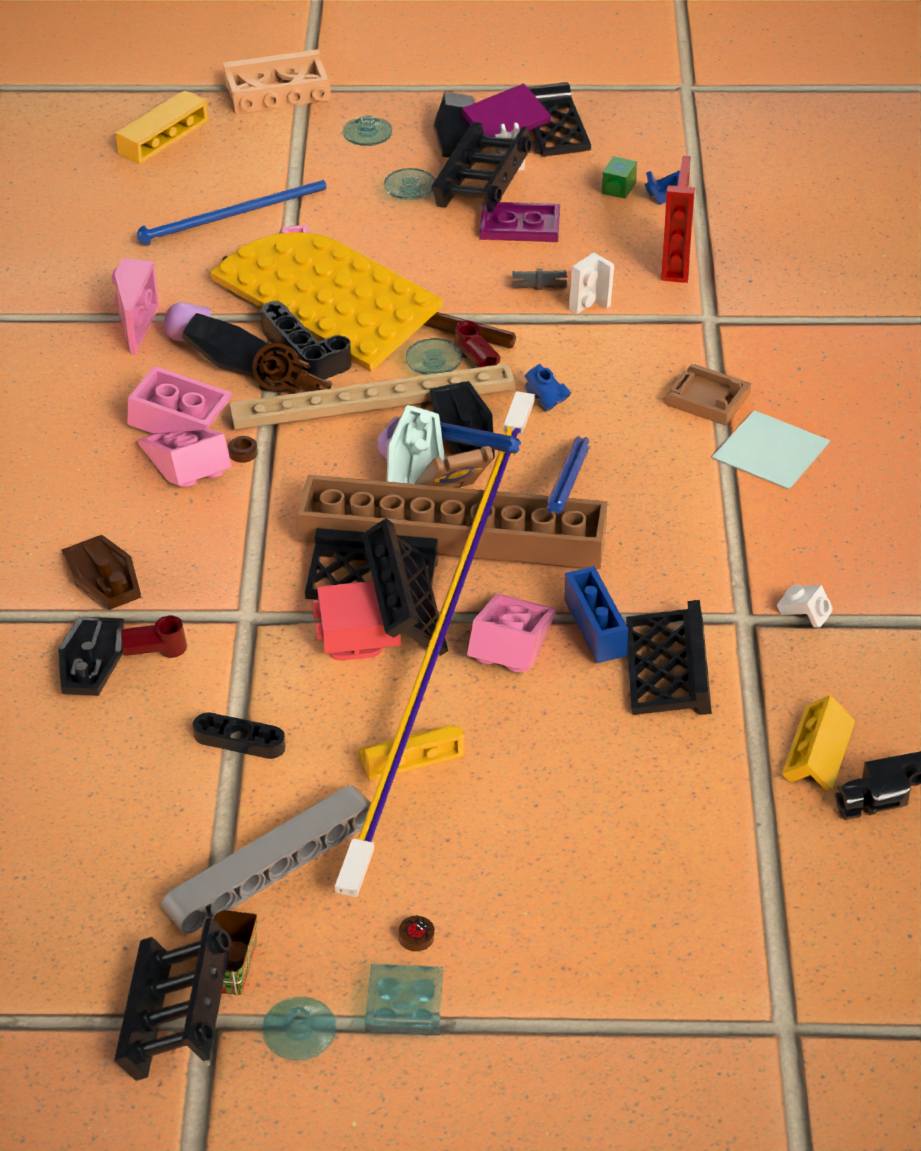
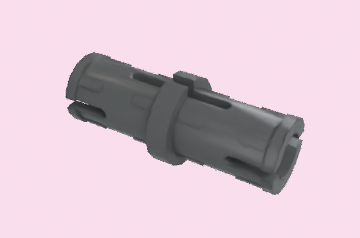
(539, 279)

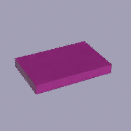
(507, 108)
(521, 222)

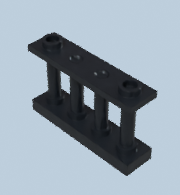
(468, 153)
(147, 992)

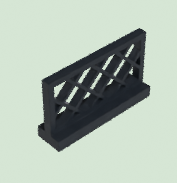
(348, 546)
(401, 585)
(695, 661)

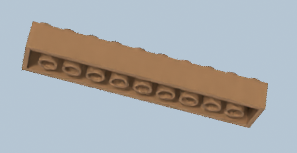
(514, 531)

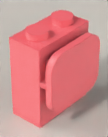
(350, 621)

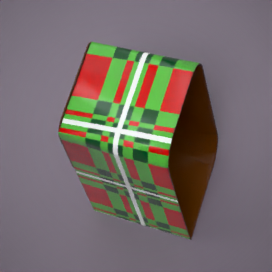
(241, 928)

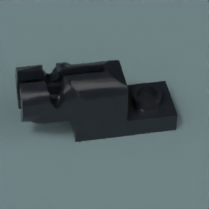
(883, 786)

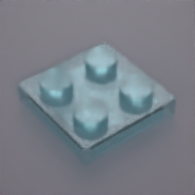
(404, 999)

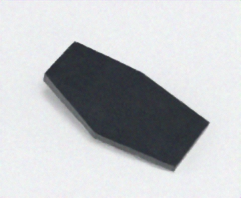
(450, 123)
(224, 344)
(461, 406)
(90, 654)

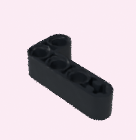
(325, 357)

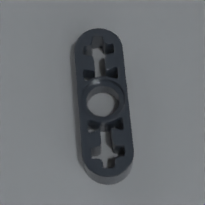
(224, 726)

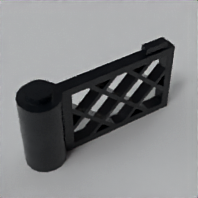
(556, 97)

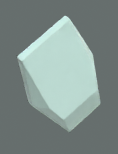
(413, 445)

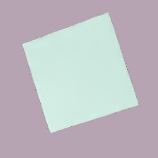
(771, 449)

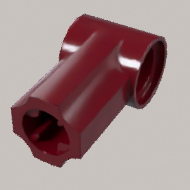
(474, 345)
(164, 637)

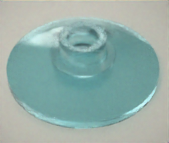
(367, 130)
(409, 183)
(433, 356)
(303, 1038)

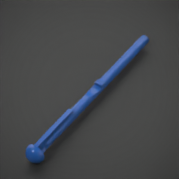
(145, 235)

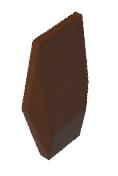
(103, 571)

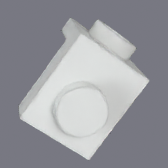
(806, 600)

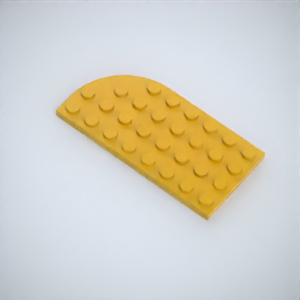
(330, 291)

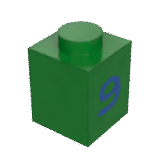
(619, 177)

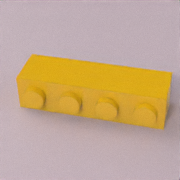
(161, 127)

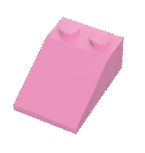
(135, 298)
(174, 403)
(187, 455)
(510, 632)

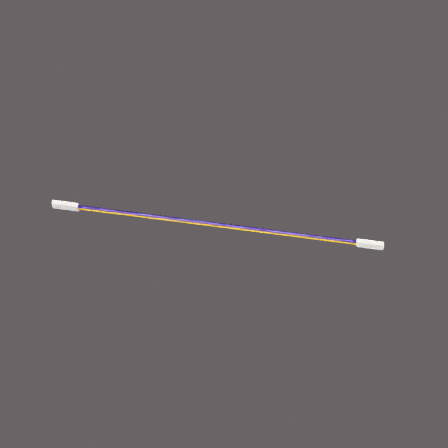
(362, 848)

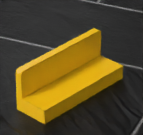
(819, 743)
(420, 751)

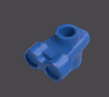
(545, 387)

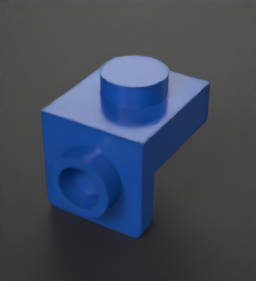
(659, 187)

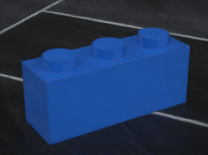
(596, 614)

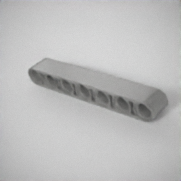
(267, 859)

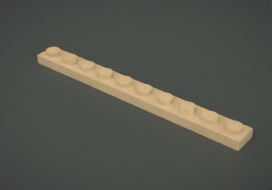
(364, 396)

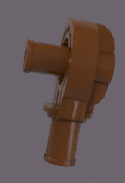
(284, 370)

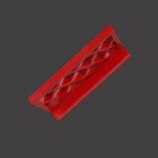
(678, 227)

